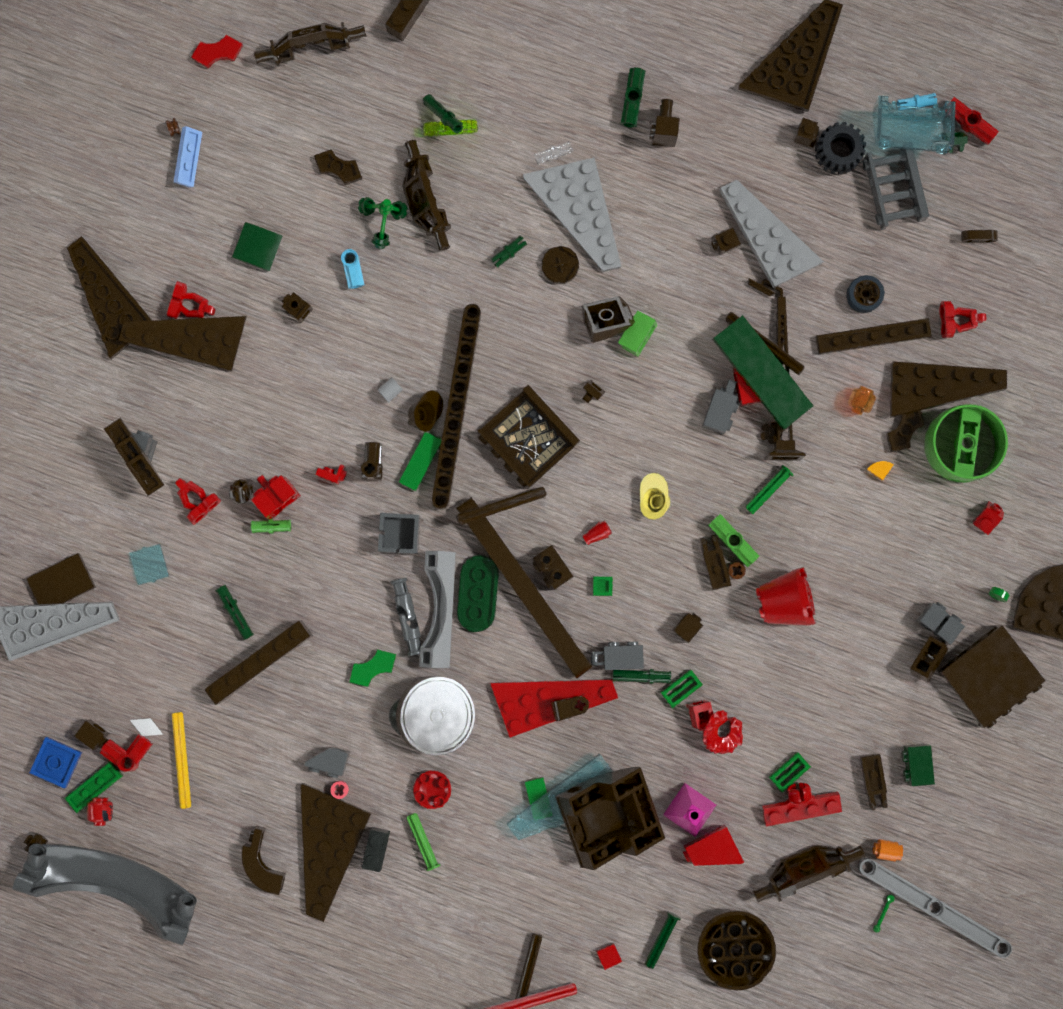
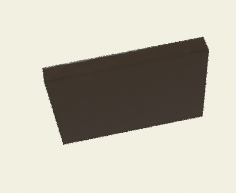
(61, 581)

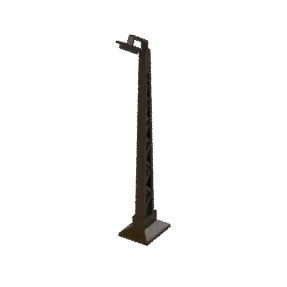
(783, 449)

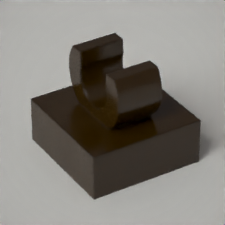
(593, 391)

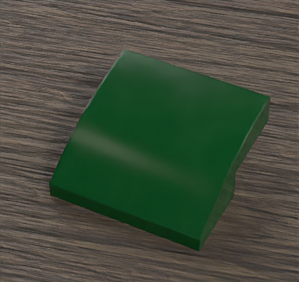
(257, 246)

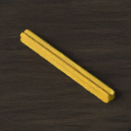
(181, 760)

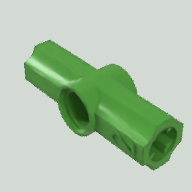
(742, 549)

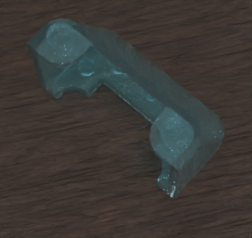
(914, 126)

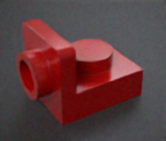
(328, 474)

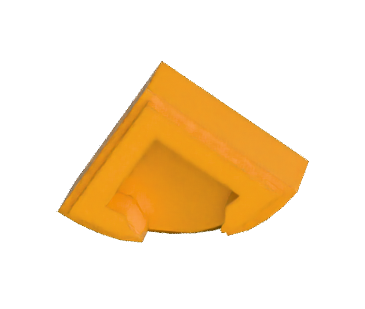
(880, 469)

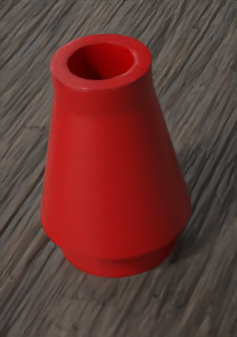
(597, 532)

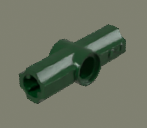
(634, 87)

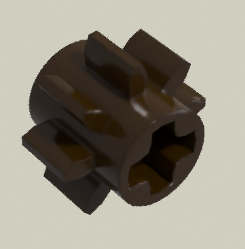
(241, 491)
(36, 839)

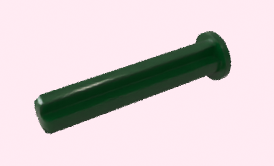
(661, 940)

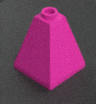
(686, 802)

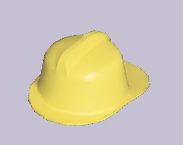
(654, 496)

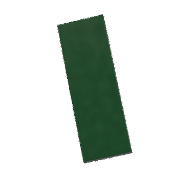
(763, 372)

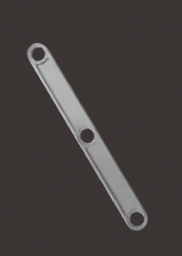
(945, 913)

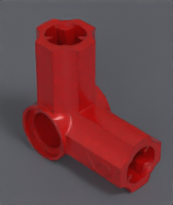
(135, 752)

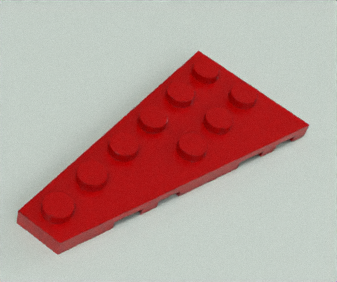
(529, 703)

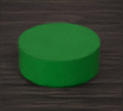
(999, 594)

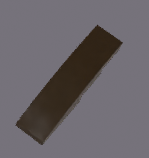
(134, 456)

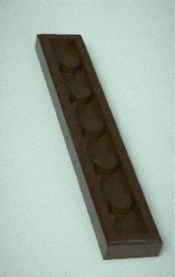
(873, 336)

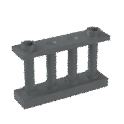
(914, 191)

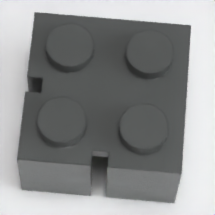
(400, 533)

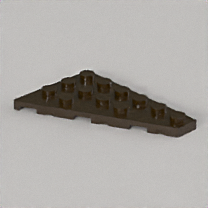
(795, 66)
(329, 841)

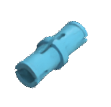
(918, 101)

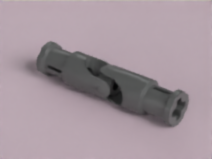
(406, 613)

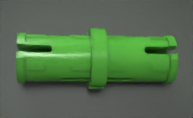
(271, 526)

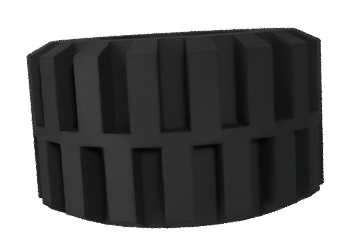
(850, 137)

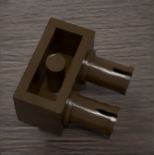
(665, 128)
(552, 567)

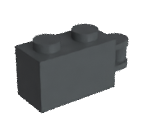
(620, 657)

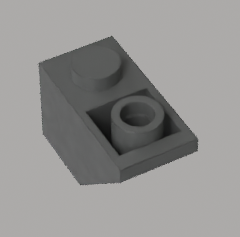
(331, 761)

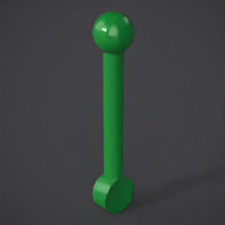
(890, 898)

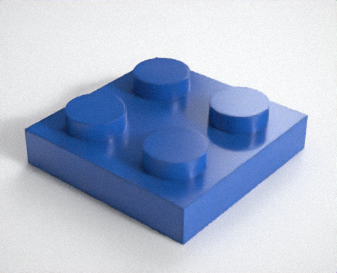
(55, 762)

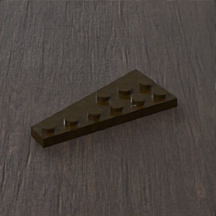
(106, 296)
(197, 339)
(932, 385)

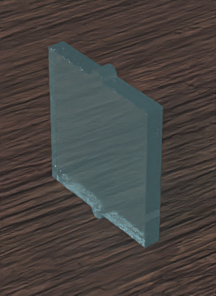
(149, 564)

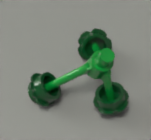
(397, 210)

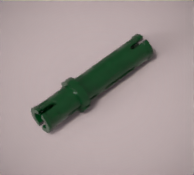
(447, 117)
(224, 592)
(642, 676)

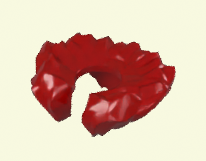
(722, 744)

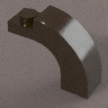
(256, 870)

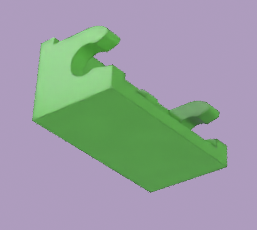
(638, 334)

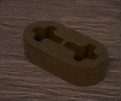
(979, 236)

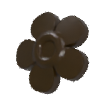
(769, 431)

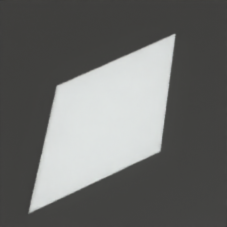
(146, 727)

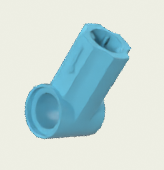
(352, 271)

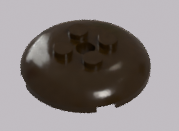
(739, 969)

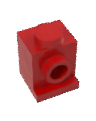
(706, 710)

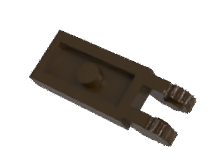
(715, 564)
(874, 779)

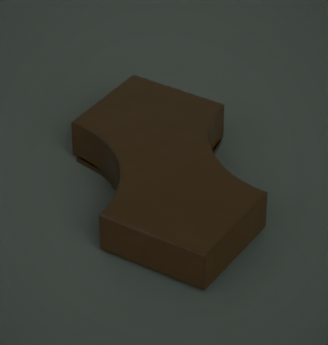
(330, 164)
(901, 436)

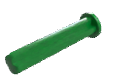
(767, 491)

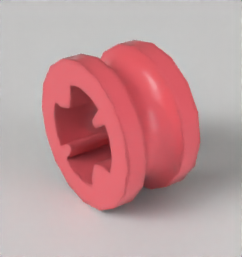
(345, 790)

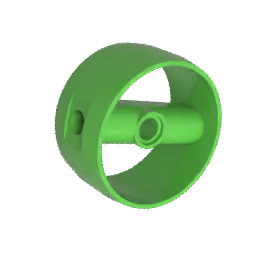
(968, 429)

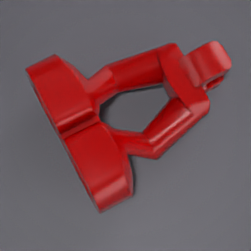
(176, 303)
(949, 326)
(197, 512)

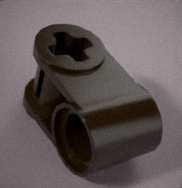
(566, 708)

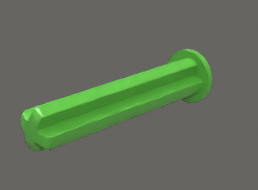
(422, 842)

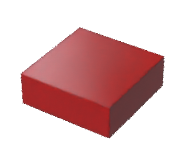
(609, 956)

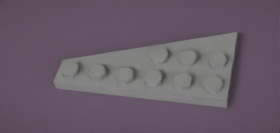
(772, 242)
(36, 627)

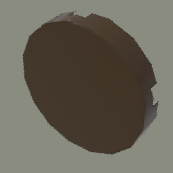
(560, 265)

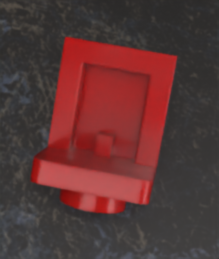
(989, 517)

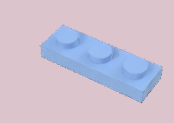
(187, 157)

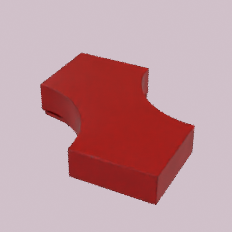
(225, 49)

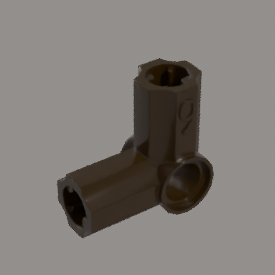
(372, 467)

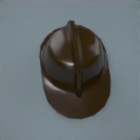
(426, 411)

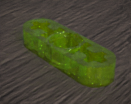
(438, 129)

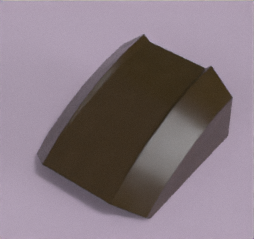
(606, 318)

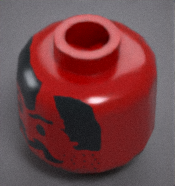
(99, 811)

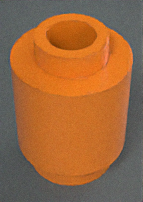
(888, 850)

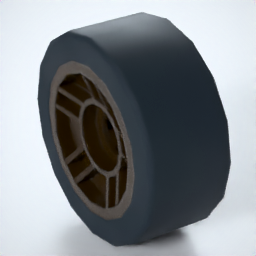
(874, 291)

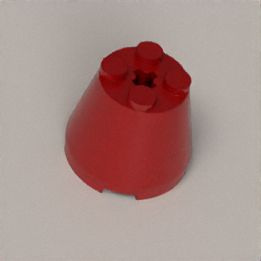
(787, 600)

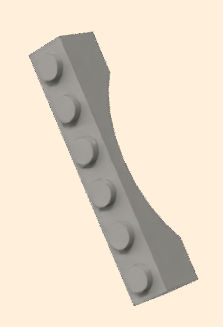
(437, 646)

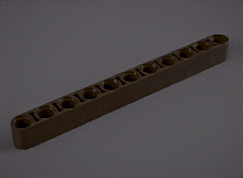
(457, 378)
(527, 591)

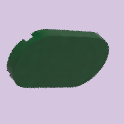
(477, 593)

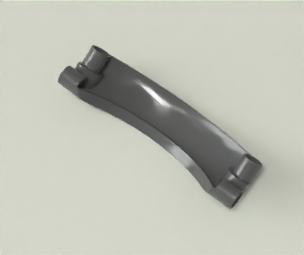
(84, 869)

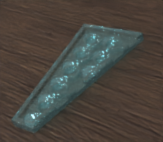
(545, 811)

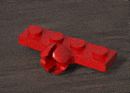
(801, 806)

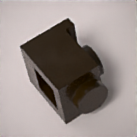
(301, 311)

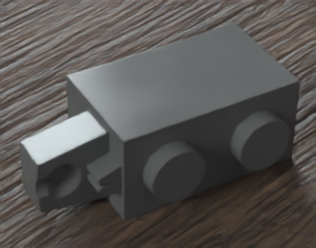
(721, 408)

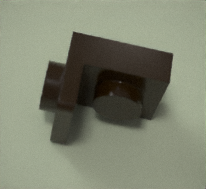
(725, 241)

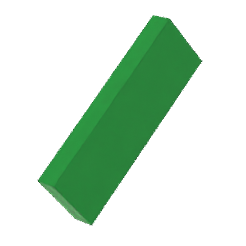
(420, 461)
(94, 786)

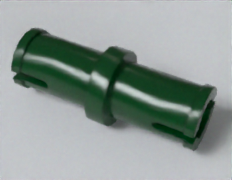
(508, 251)

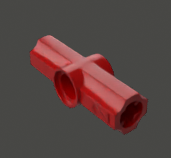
(980, 129)

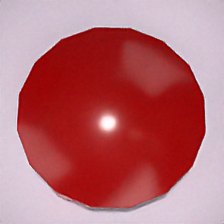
(432, 789)

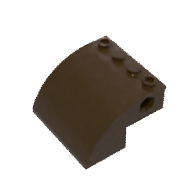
(610, 817)

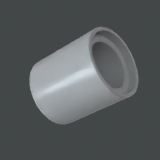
(390, 389)

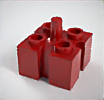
(275, 496)

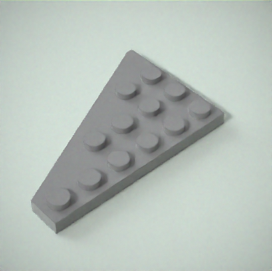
(578, 202)

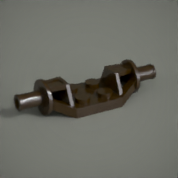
(314, 34)
(421, 198)
(806, 869)

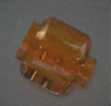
(861, 400)

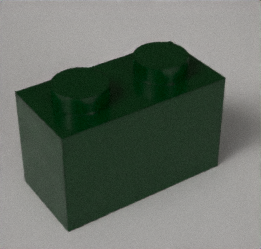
(918, 765)

